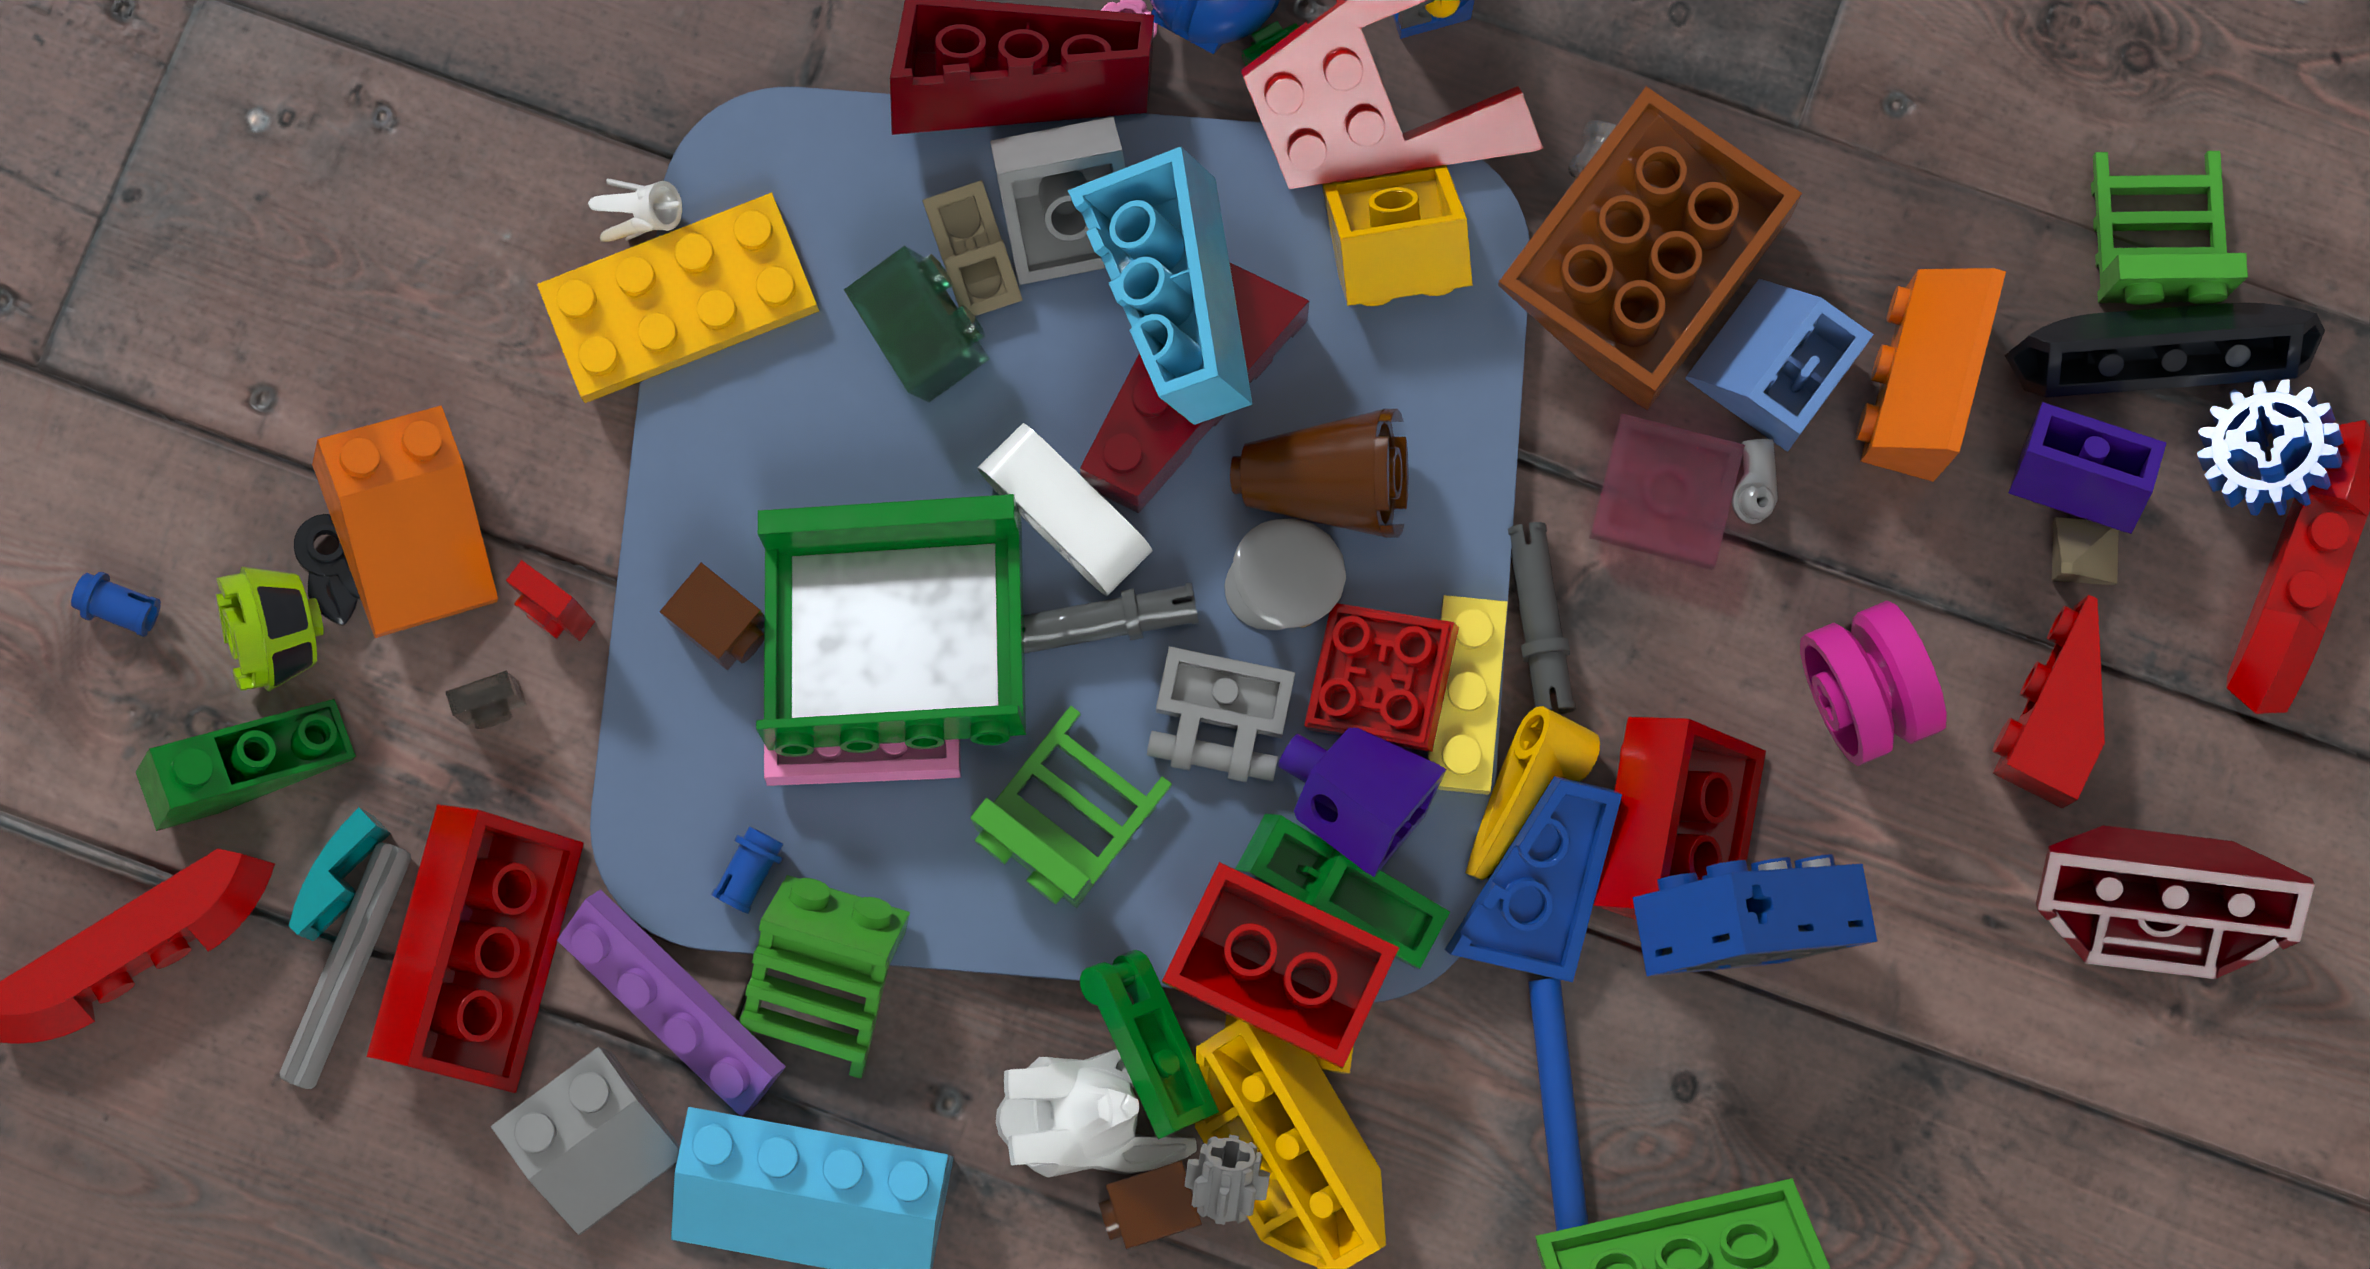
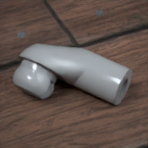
(1757, 490)

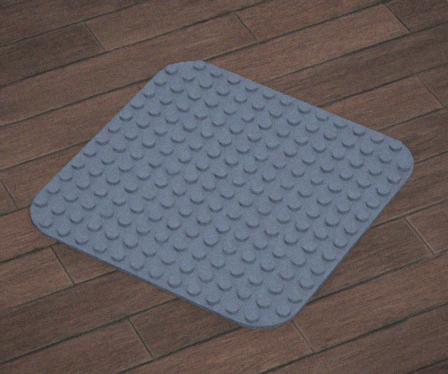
(828, 423)

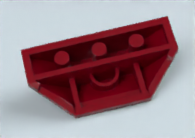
(2170, 901)

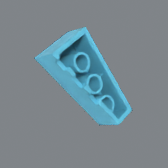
(1173, 277)

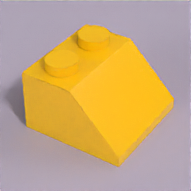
(1398, 235)

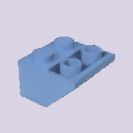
(1779, 359)

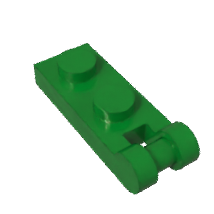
(1149, 1042)

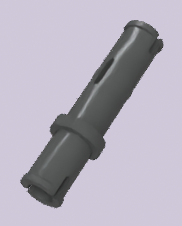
(1110, 618)
(1544, 643)

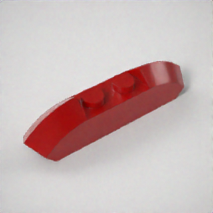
(2303, 582)
(199, 902)

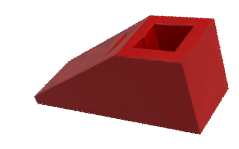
(2063, 720)

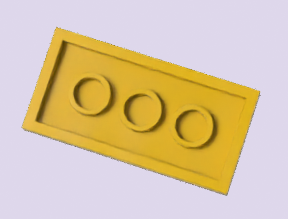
(677, 298)

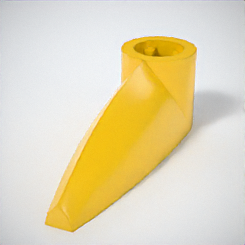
(1541, 749)

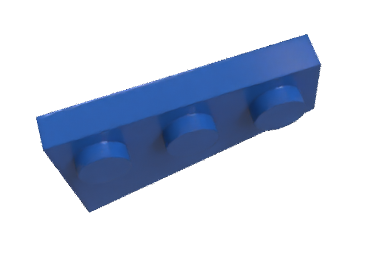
(1545, 885)

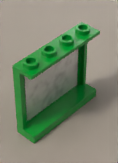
(893, 624)

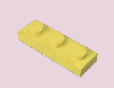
(1471, 698)

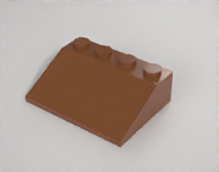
(1649, 246)

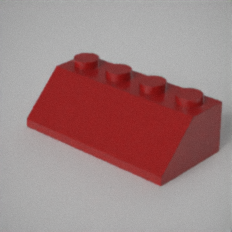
(475, 948)

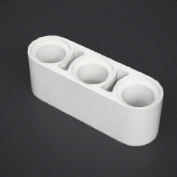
(1065, 509)

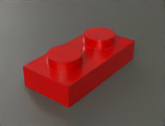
(548, 604)

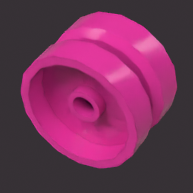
(1873, 683)

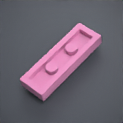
(886, 763)

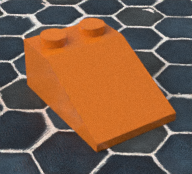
(405, 520)

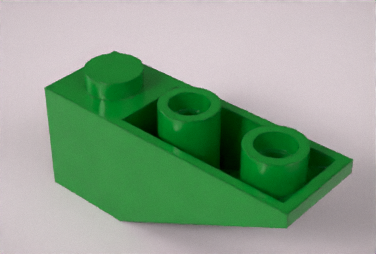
(241, 763)

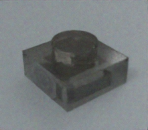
(486, 700)

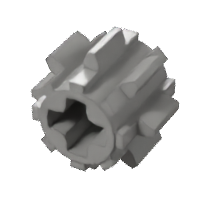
(1227, 1179)

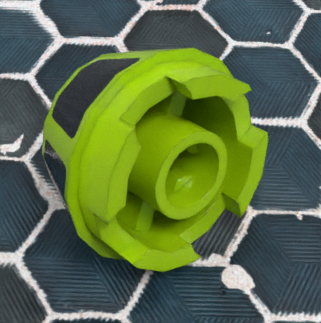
(268, 626)

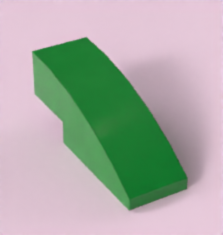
(1324, 878)

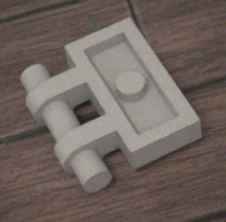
(1222, 694)

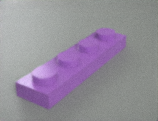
(671, 1003)

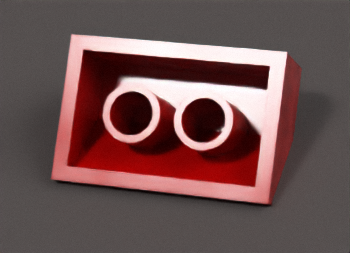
(1681, 806)
(1280, 965)

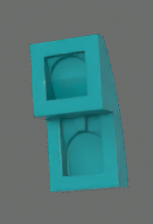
(325, 891)

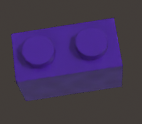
(2087, 468)

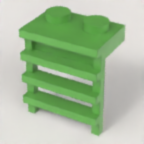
(2164, 273)
(1054, 858)
(832, 942)

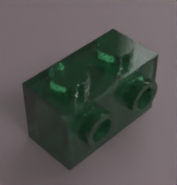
(918, 322)

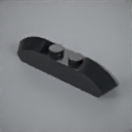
(2167, 349)

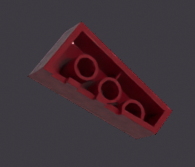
(1016, 64)
(1146, 437)

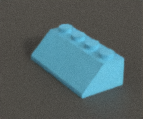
(807, 1194)

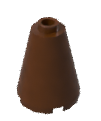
(1330, 473)

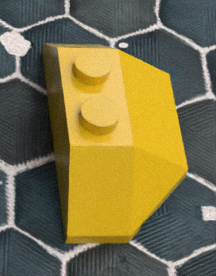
(1322, 1178)

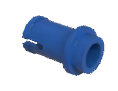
(114, 603)
(748, 869)

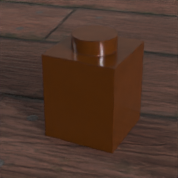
(716, 617)
(1149, 1206)

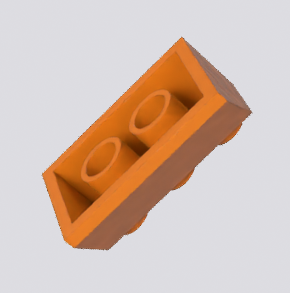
(1929, 370)

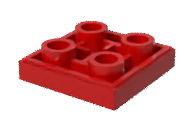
(1382, 675)

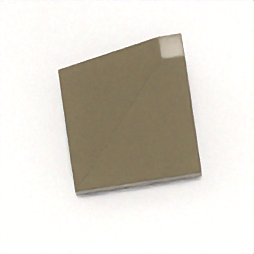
(2084, 552)

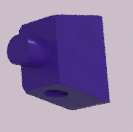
(1361, 793)

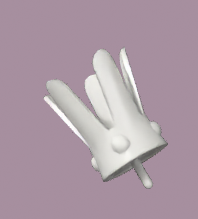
(653, 208)

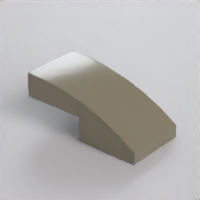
(972, 249)

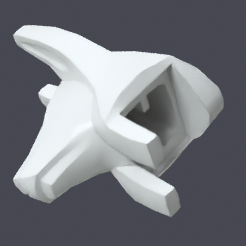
(1079, 1118)

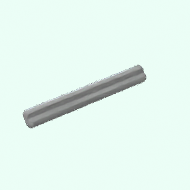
(345, 965)

